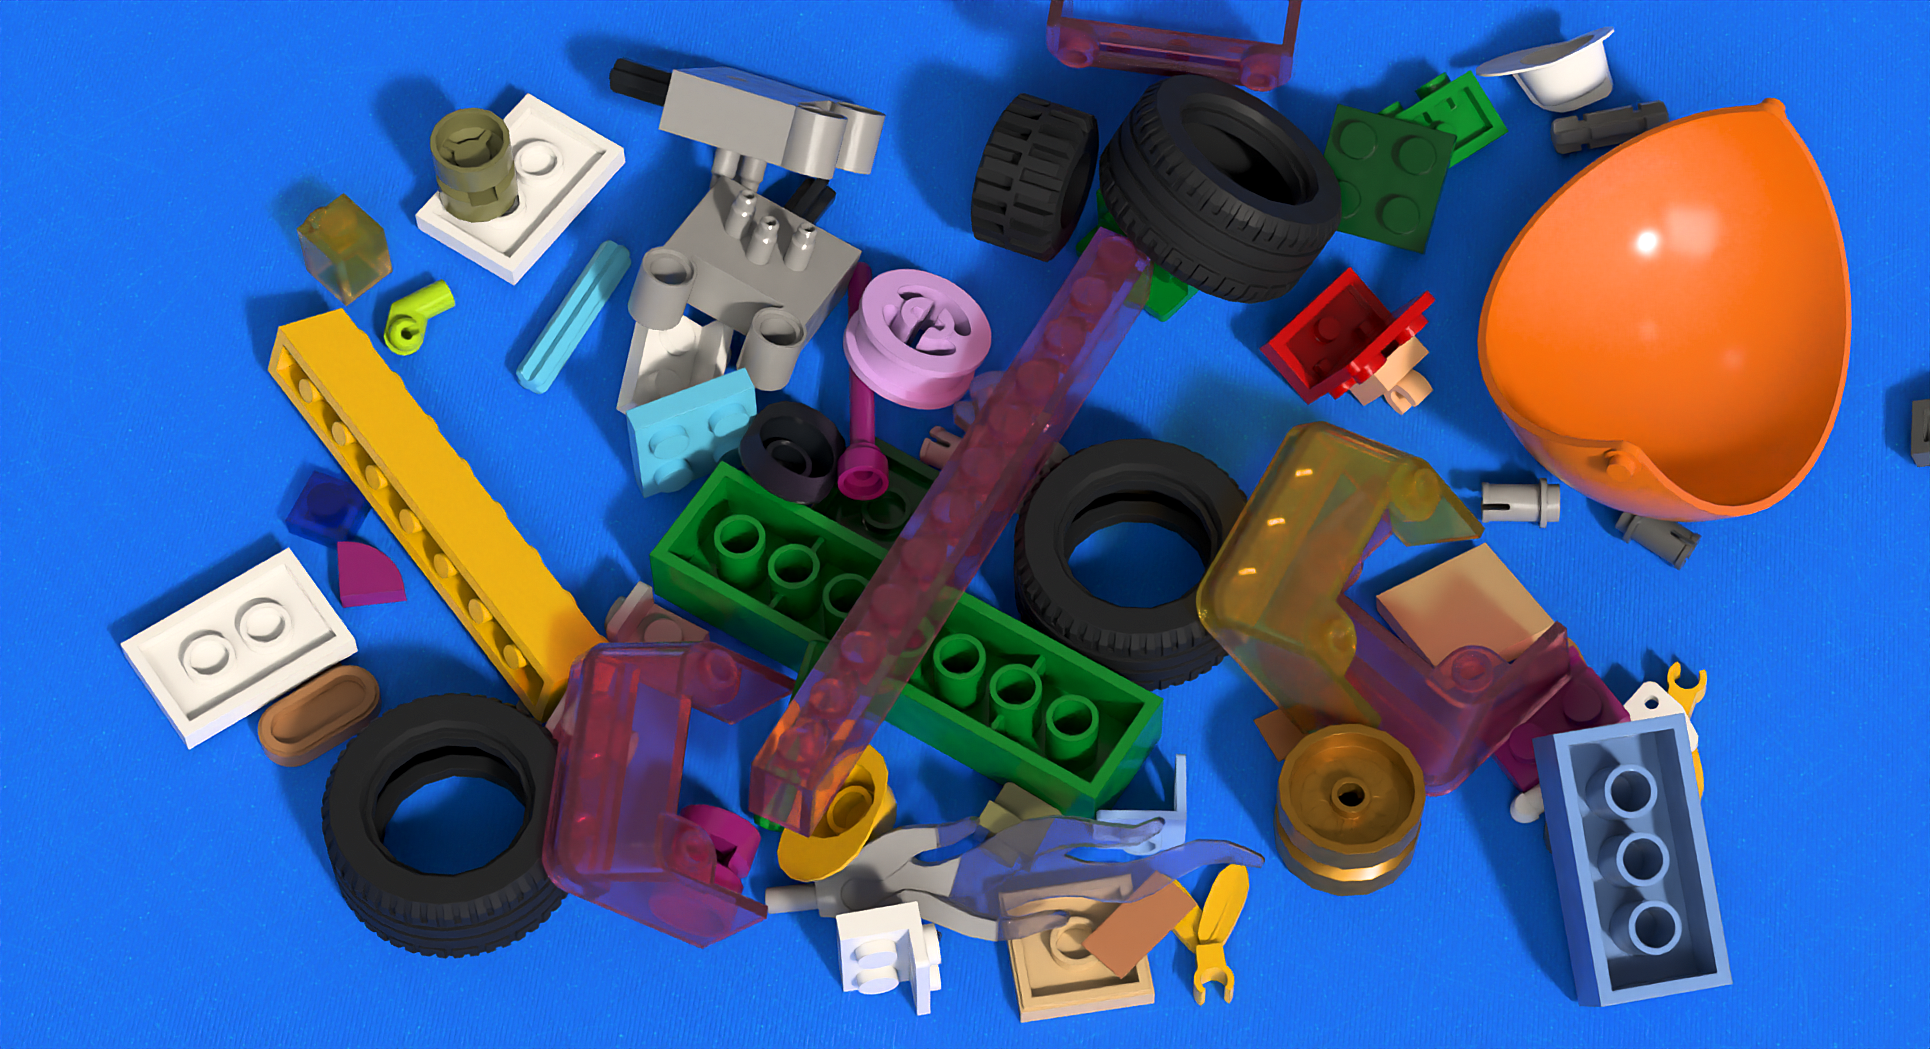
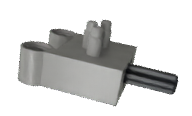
(755, 121)
(753, 270)

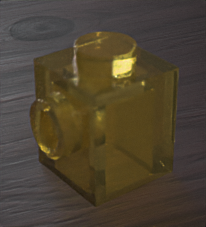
(344, 249)

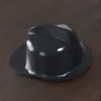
(792, 452)

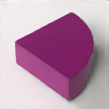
(367, 576)

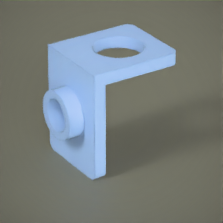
(1175, 826)

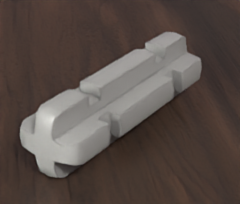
(1606, 126)

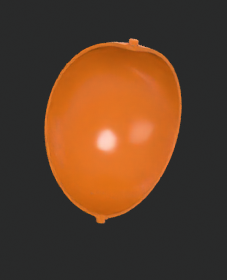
(1677, 320)

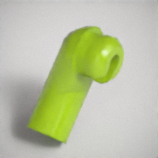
(410, 315)

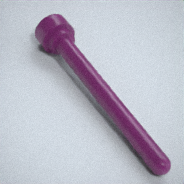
(862, 466)

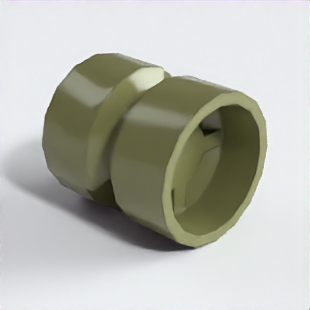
(474, 165)

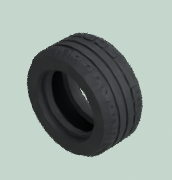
(1219, 189)
(1111, 486)
(393, 760)

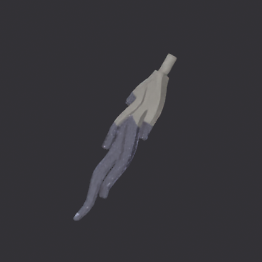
(1001, 873)

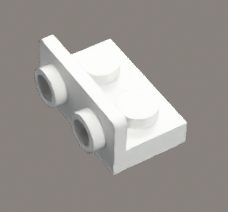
(673, 360)
(888, 948)

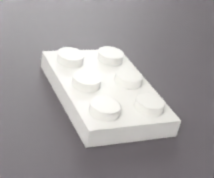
(557, 174)
(239, 648)

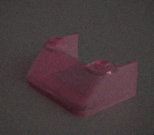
(1460, 708)
(620, 777)

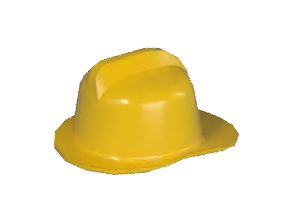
(856, 816)

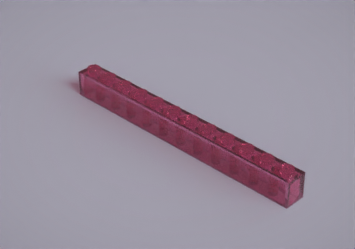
(948, 537)

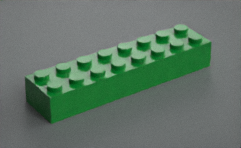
(980, 694)

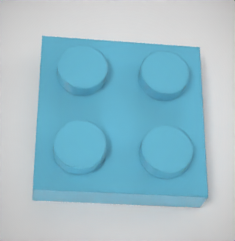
(690, 432)

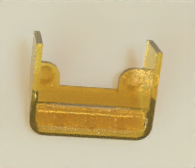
(1294, 549)

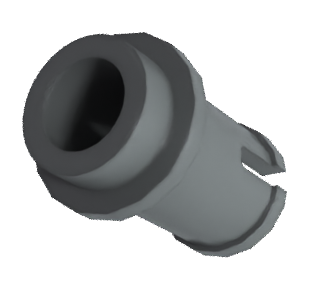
(1661, 537)

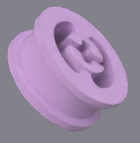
(887, 323)

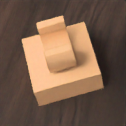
(1397, 379)

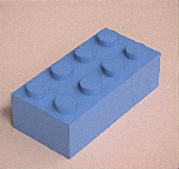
(1632, 861)

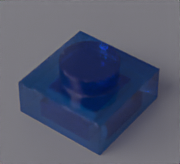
(328, 511)

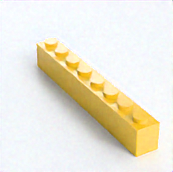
(434, 506)

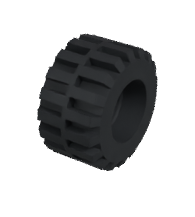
(1034, 177)

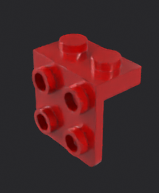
(1341, 337)

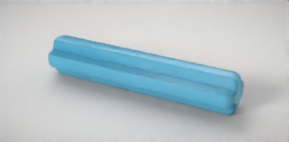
(573, 317)

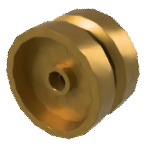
(1348, 809)

